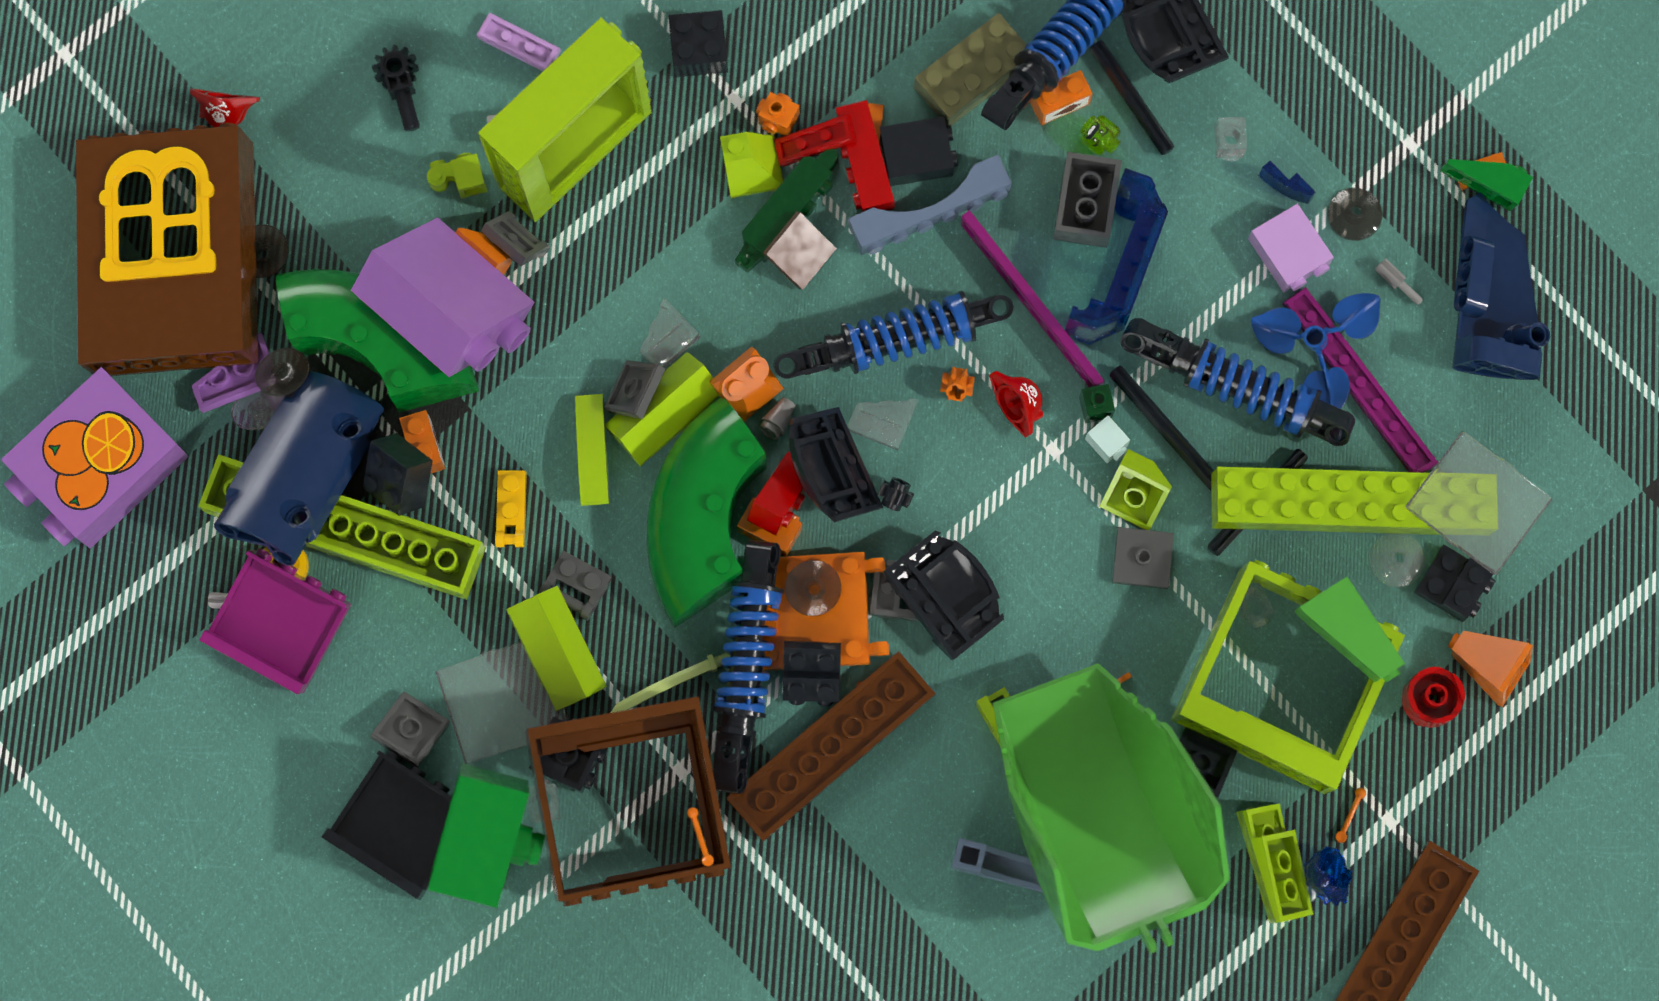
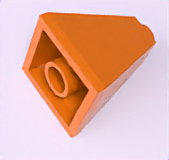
(1492, 661)

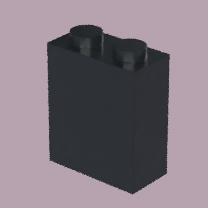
(918, 151)

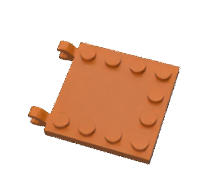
(842, 624)

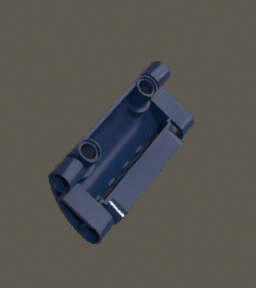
(299, 467)

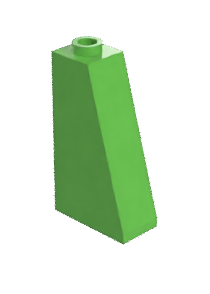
(1352, 629)

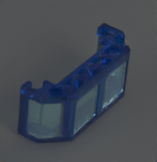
(1140, 203)

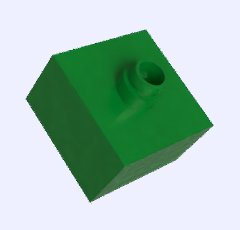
(483, 836)

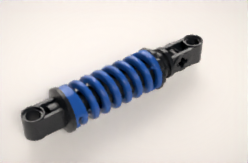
(1050, 56)
(896, 335)
(1240, 382)
(740, 698)

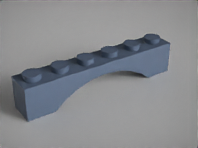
(880, 227)
(994, 864)

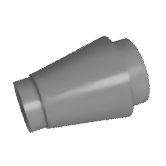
(777, 419)

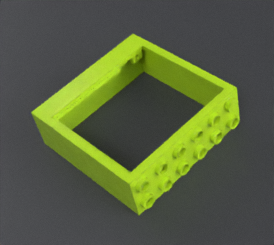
(567, 119)
(1254, 736)

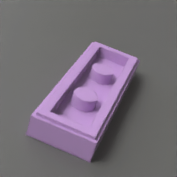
(518, 42)

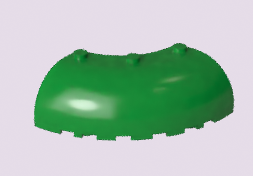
(330, 319)
(695, 509)

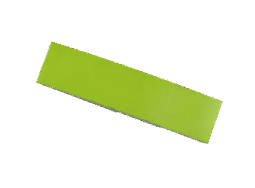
(591, 450)

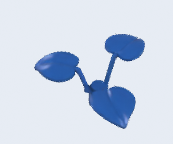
(1280, 328)

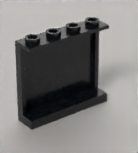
(394, 823)

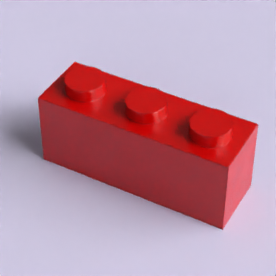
(778, 499)

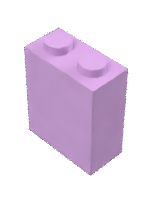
(1291, 248)

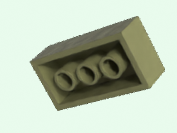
(970, 70)

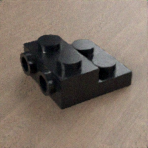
(1455, 584)
(811, 672)
(1209, 757)
(572, 767)

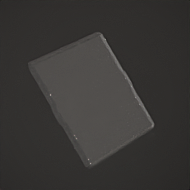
(1479, 502)
(495, 702)

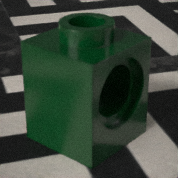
(1096, 403)

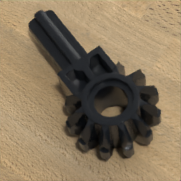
(399, 83)

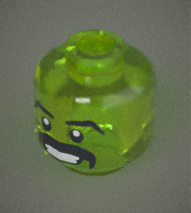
(1100, 135)

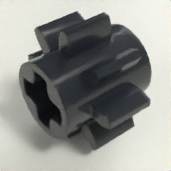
(895, 494)

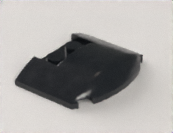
(1172, 37)
(831, 465)
(946, 592)

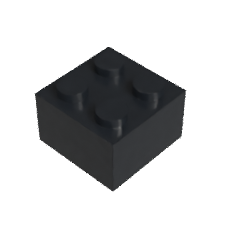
(698, 43)
(397, 474)

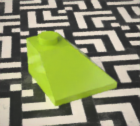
(750, 163)
(1137, 490)

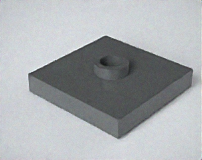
(634, 389)
(1142, 558)
(410, 729)

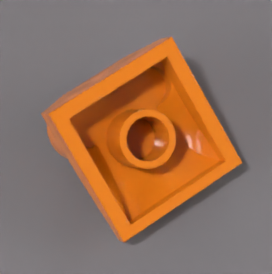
(747, 383)

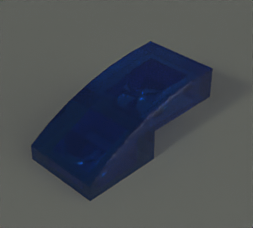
(1294, 188)

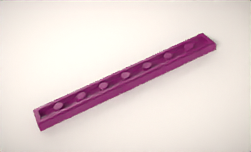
(1030, 300)
(1365, 388)

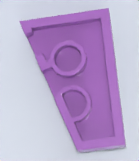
(228, 382)

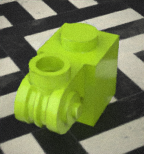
(463, 171)

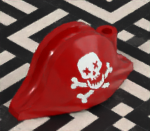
(222, 107)
(1018, 400)

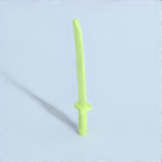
(711, 663)

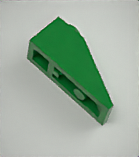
(1496, 181)

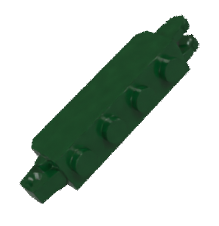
(795, 194)

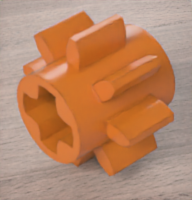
(957, 384)

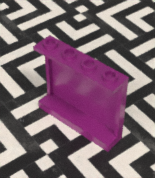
(277, 621)

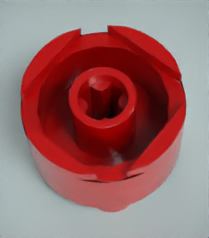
(1435, 682)

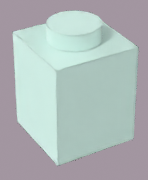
(1108, 440)

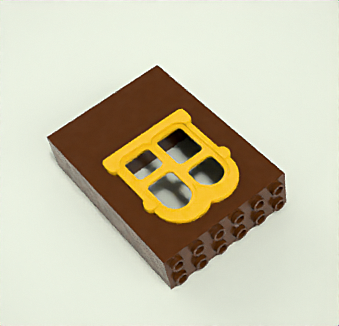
(167, 309)

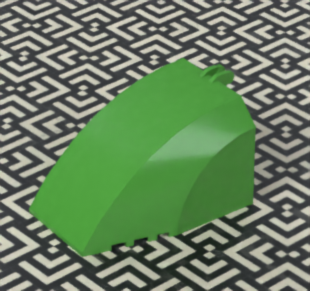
(1109, 810)

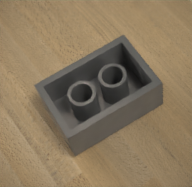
(1087, 199)

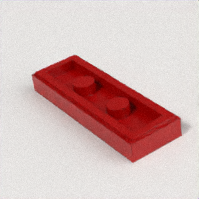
(815, 140)

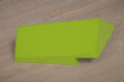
(675, 404)
(556, 648)
(1275, 863)

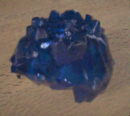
(1329, 876)

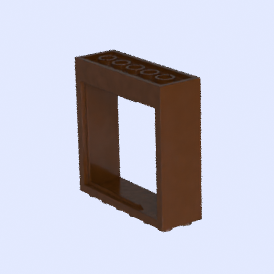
(622, 729)

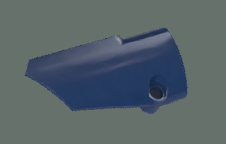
(1495, 299)

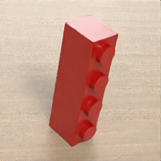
(866, 161)

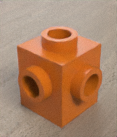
(777, 114)

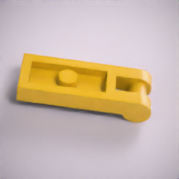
(511, 508)

